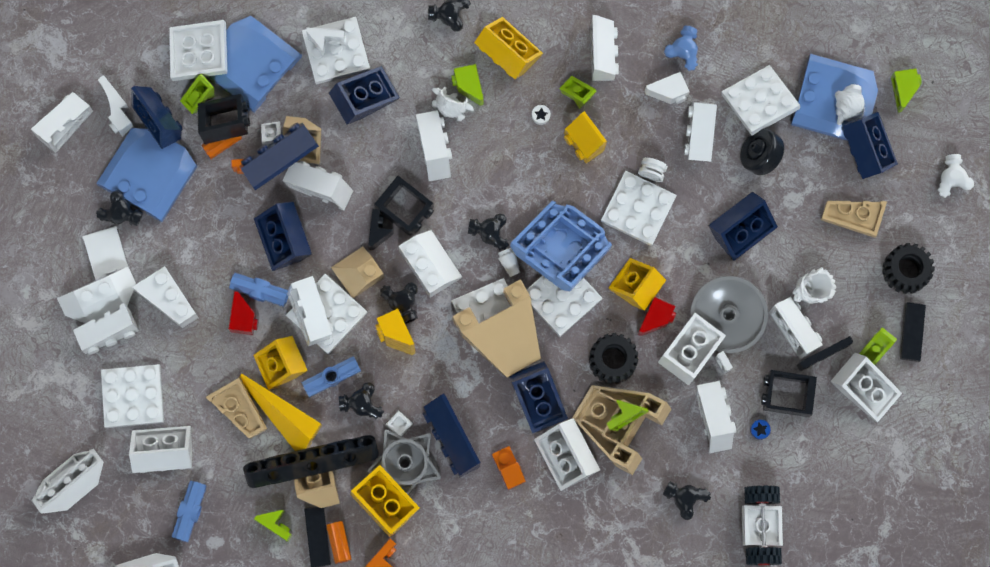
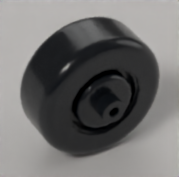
(762, 152)

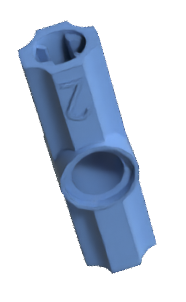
(259, 289)
(319, 382)
(189, 511)

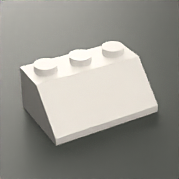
(603, 49)
(429, 262)
(796, 327)
(161, 449)
(567, 454)

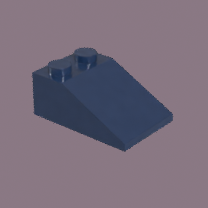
(363, 94)
(538, 397)

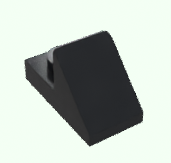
(377, 235)

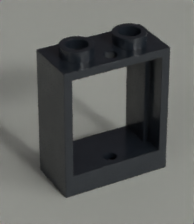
(225, 130)
(389, 194)
(809, 393)

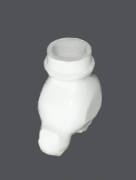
(954, 176)

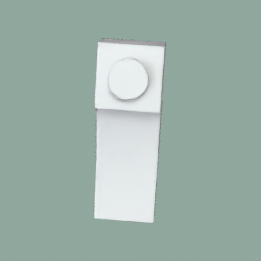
(119, 121)

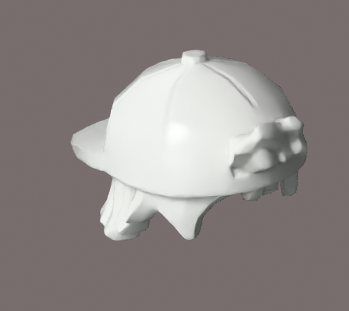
(815, 287)

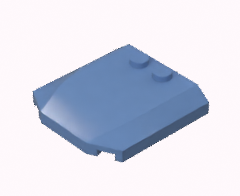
(254, 61)
(817, 95)
(147, 174)
(561, 245)

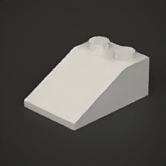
(691, 349)
(866, 386)

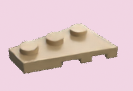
(856, 216)
(238, 406)

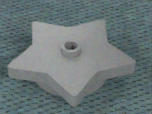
(413, 450)

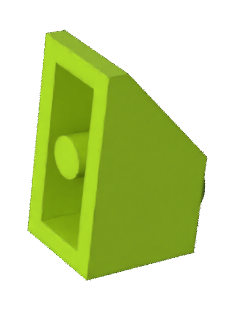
(468, 83)
(905, 85)

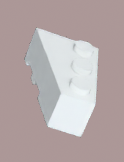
(62, 122)
(700, 131)
(434, 145)
(318, 183)
(167, 297)
(309, 311)
(106, 330)
(716, 416)

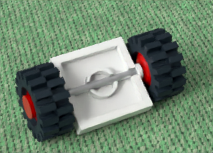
(762, 525)

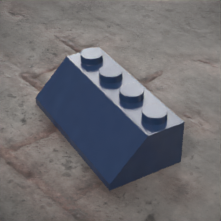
(278, 156)
(452, 436)

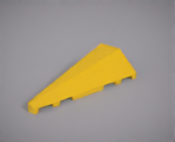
(291, 422)

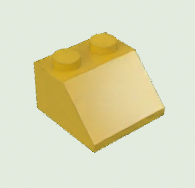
(585, 138)
(637, 283)
(280, 362)

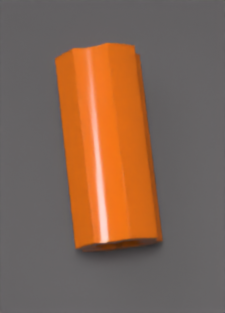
(215, 148)
(338, 542)

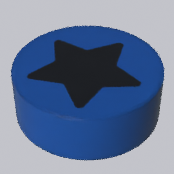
(760, 429)

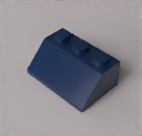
(155, 116)
(870, 145)
(743, 225)
(282, 235)

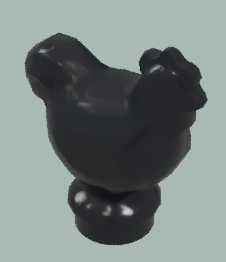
(449, 13)
(119, 211)
(490, 231)
(402, 300)
(361, 402)
(686, 498)

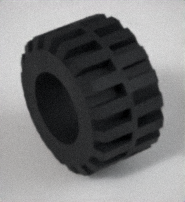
(919, 258)
(613, 342)

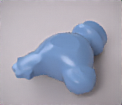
(684, 47)

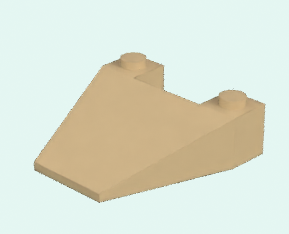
(506, 338)
(598, 409)

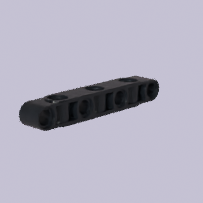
(311, 461)

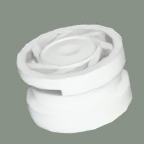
(652, 169)

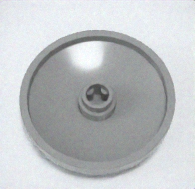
(734, 309)

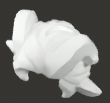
(849, 104)
(449, 105)

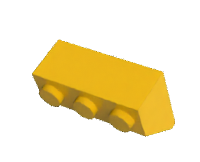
(508, 47)
(394, 332)
(384, 501)

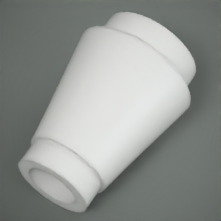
(509, 261)

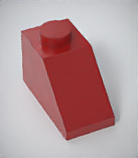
(657, 316)
(242, 317)

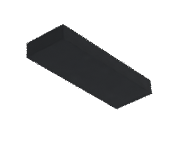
(913, 332)
(825, 353)
(317, 537)

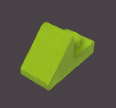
(578, 91)
(197, 93)
(878, 345)
(629, 413)
(270, 521)

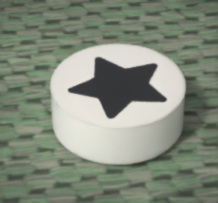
(541, 114)

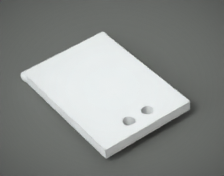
(105, 252)

